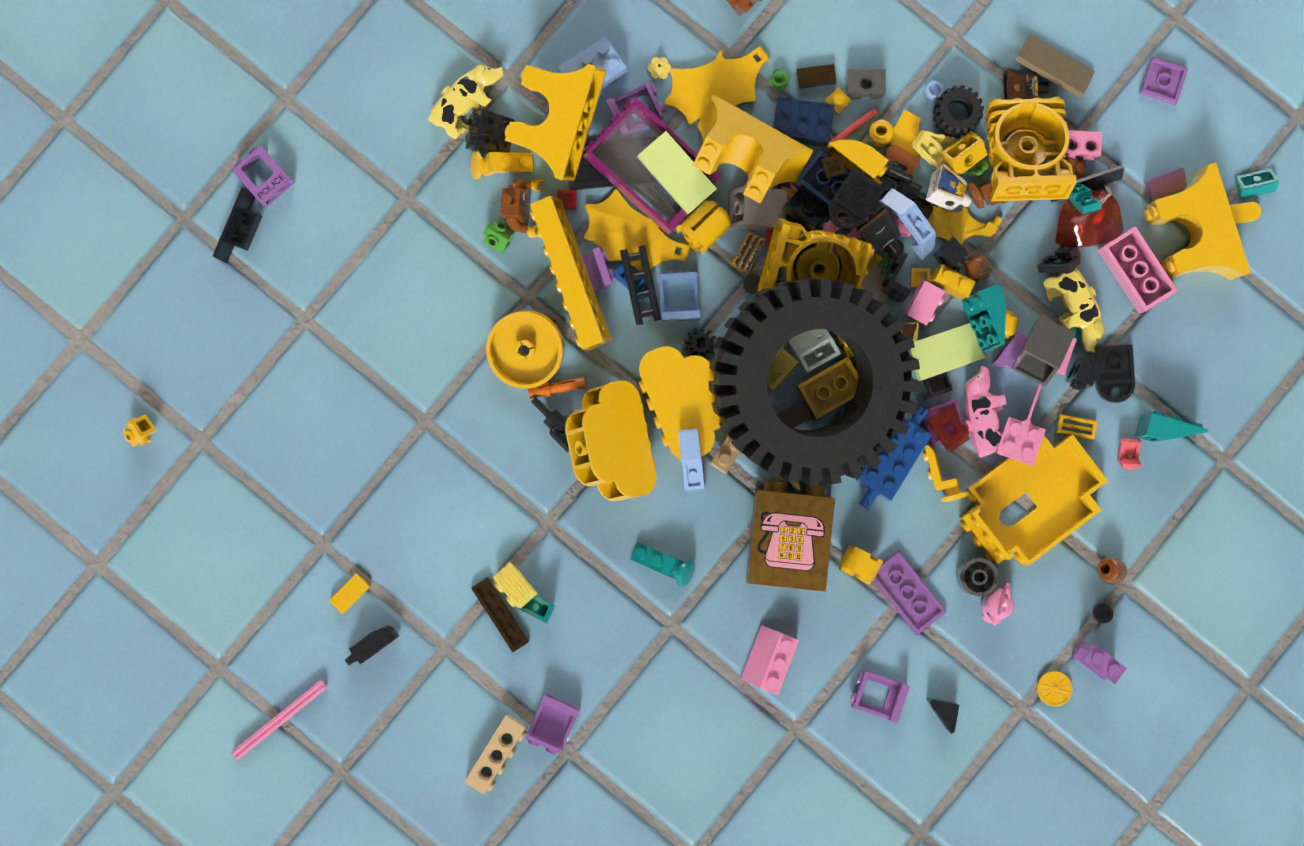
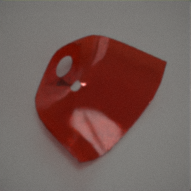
(1089, 228)

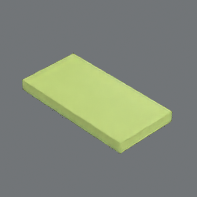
(675, 172)
(946, 351)

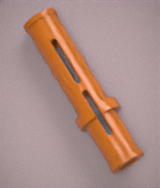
(548, 389)

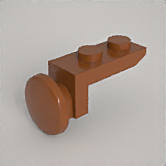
(981, 193)

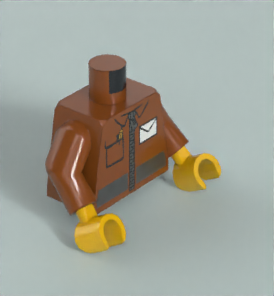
(516, 204)

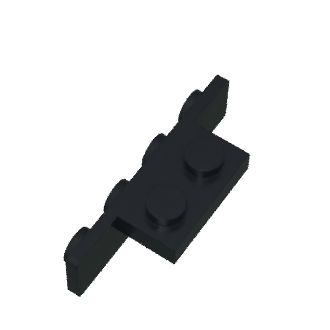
(1100, 180)
(239, 227)

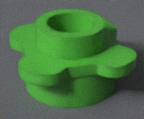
(777, 74)

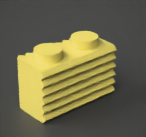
(514, 585)

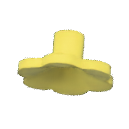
(659, 72)

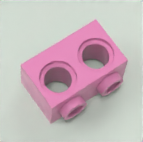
(1079, 140)

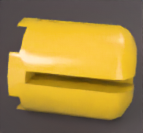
(704, 226)

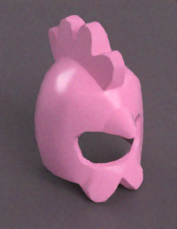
(998, 604)

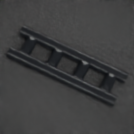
(631, 277)

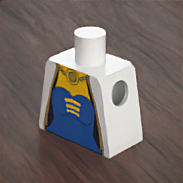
(947, 189)

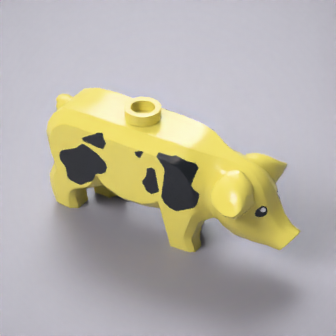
(461, 97)
(1080, 306)

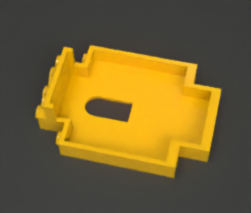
(1057, 486)

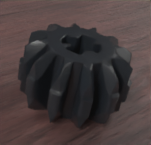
(693, 342)

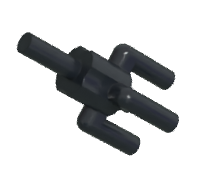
(905, 185)
(554, 421)

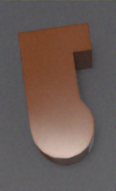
(902, 158)

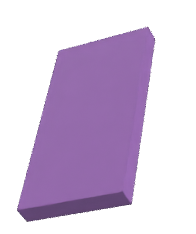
(908, 593)

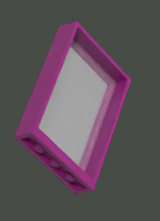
(617, 160)

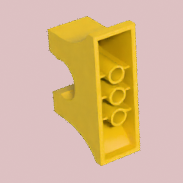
(571, 111)
(749, 144)
(1211, 225)

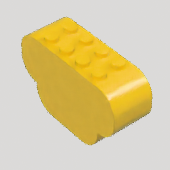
(679, 396)
(612, 442)

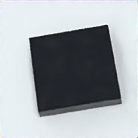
(805, 209)

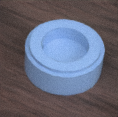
(933, 90)

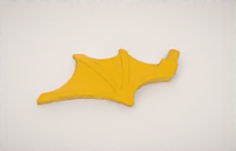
(960, 224)

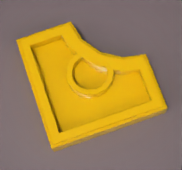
(906, 132)

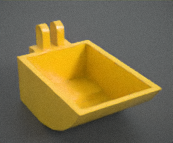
(859, 156)

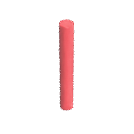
(855, 125)

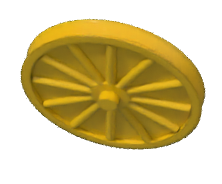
(1054, 688)

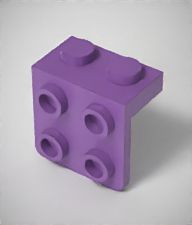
(597, 269)

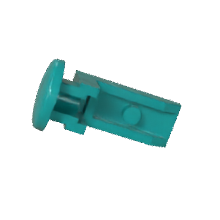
(664, 564)

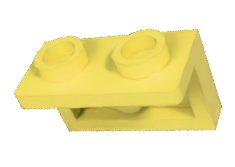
(780, 368)

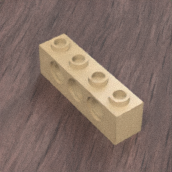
(476, 778)

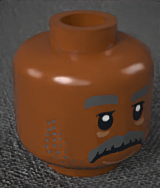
(978, 267)
(1112, 570)

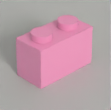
(924, 302)

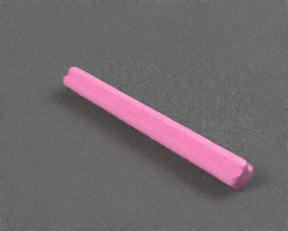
(279, 719)

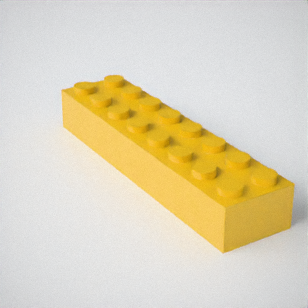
(570, 273)

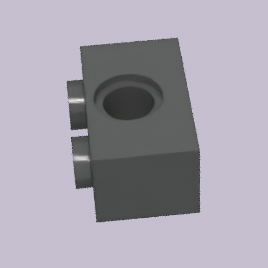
(874, 77)

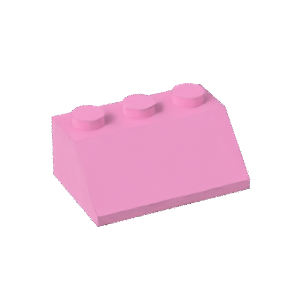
(769, 659)

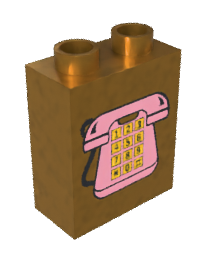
(790, 537)

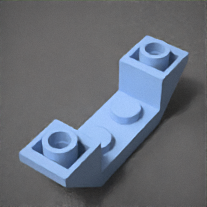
(913, 220)
(691, 460)

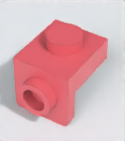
(1129, 453)

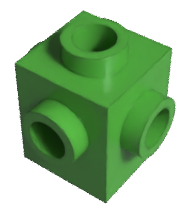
(498, 236)

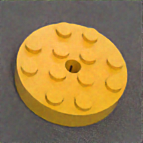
(511, 363)

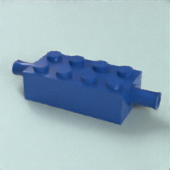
(891, 472)

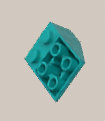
(987, 317)
(1157, 427)

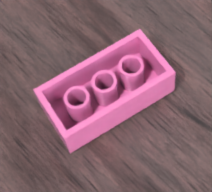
(1137, 270)

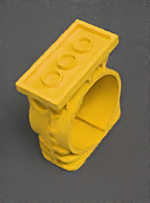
(1042, 130)
(852, 252)

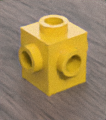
(139, 430)

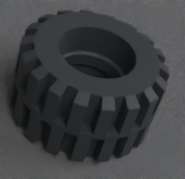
(961, 96)

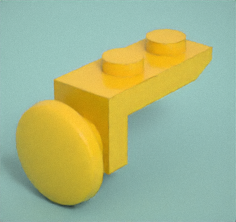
(499, 163)
(951, 486)

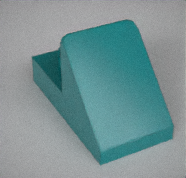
(539, 609)

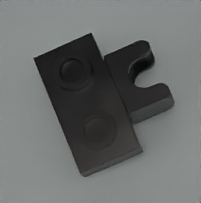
(1063, 262)

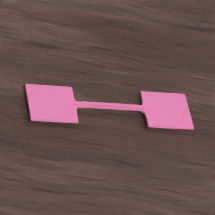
(1021, 438)

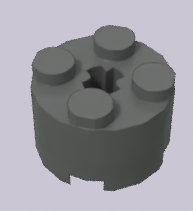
(988, 576)

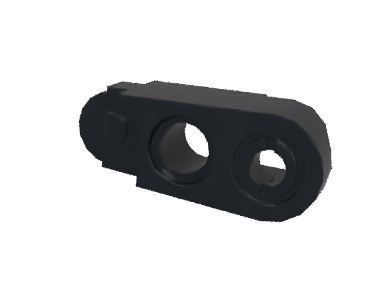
(371, 645)

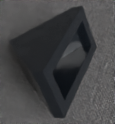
(935, 386)
(946, 712)

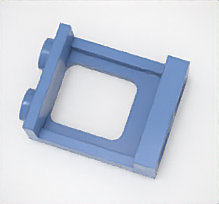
(679, 312)

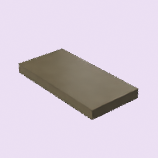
(1055, 66)

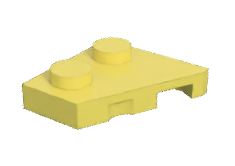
(931, 145)

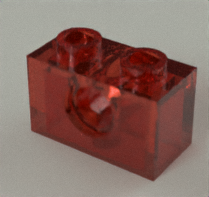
(938, 423)

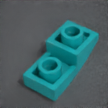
(1082, 199)

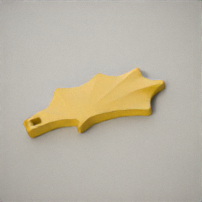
(726, 78)
(620, 227)

